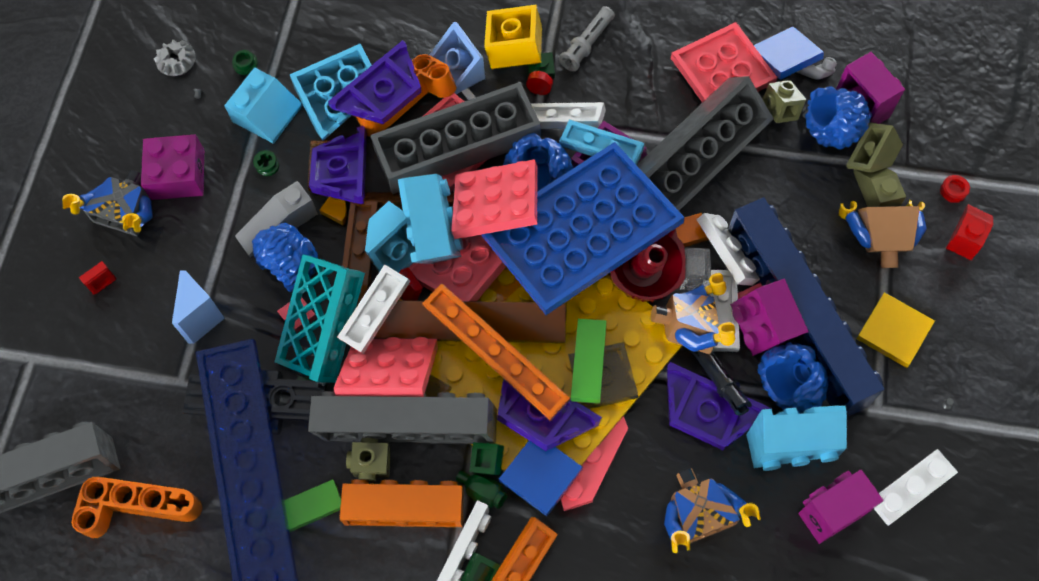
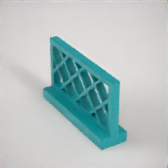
(342, 303)

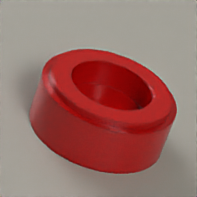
(539, 83)
(955, 188)

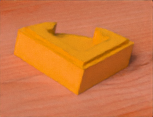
(335, 210)

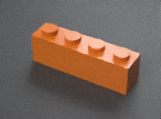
(402, 504)

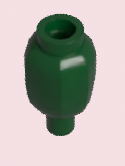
(483, 489)

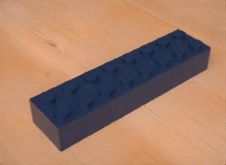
(776, 258)

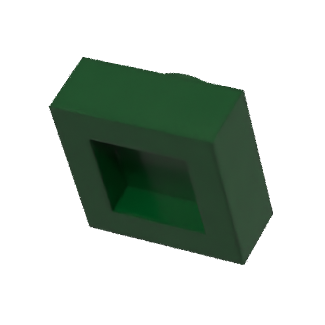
(546, 65)
(486, 458)
(480, 569)

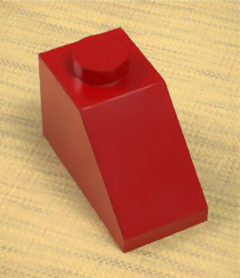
(970, 232)

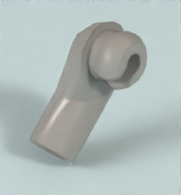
(820, 71)

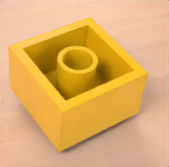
(513, 36)

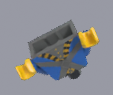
(115, 204)

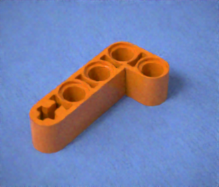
(433, 77)
(139, 504)

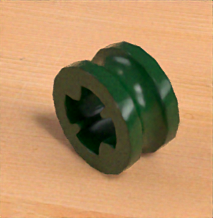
(273, 163)

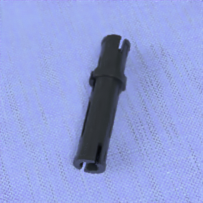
(726, 385)

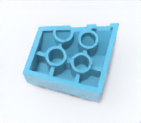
(323, 81)
(428, 208)
(797, 437)

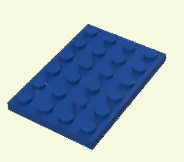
(585, 228)

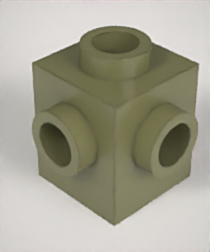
(784, 101)
(377, 466)

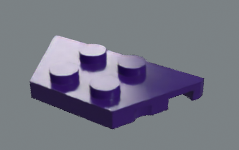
(381, 88)
(340, 167)
(702, 412)
(531, 424)

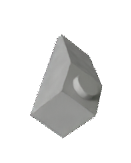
(287, 206)

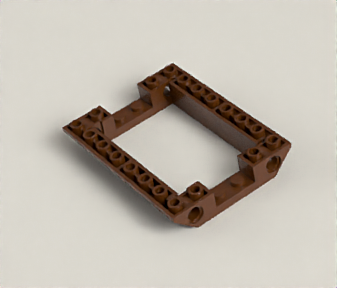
(410, 319)

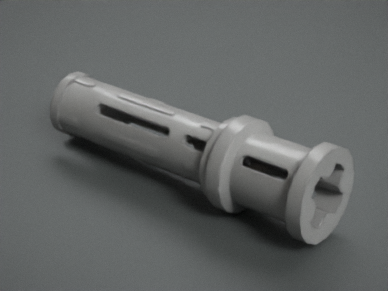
(581, 45)

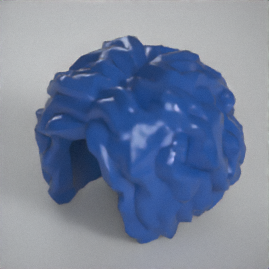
(837, 116)
(549, 156)
(281, 251)
(793, 377)

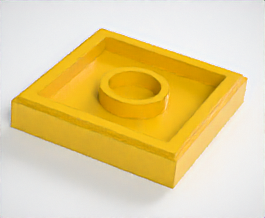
(895, 330)

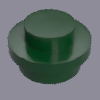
(244, 62)

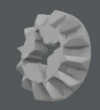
(170, 66)

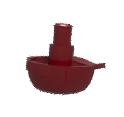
(653, 271)

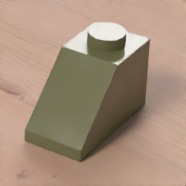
(876, 149)
(880, 188)

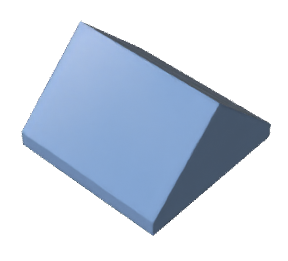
(461, 57)
(194, 310)

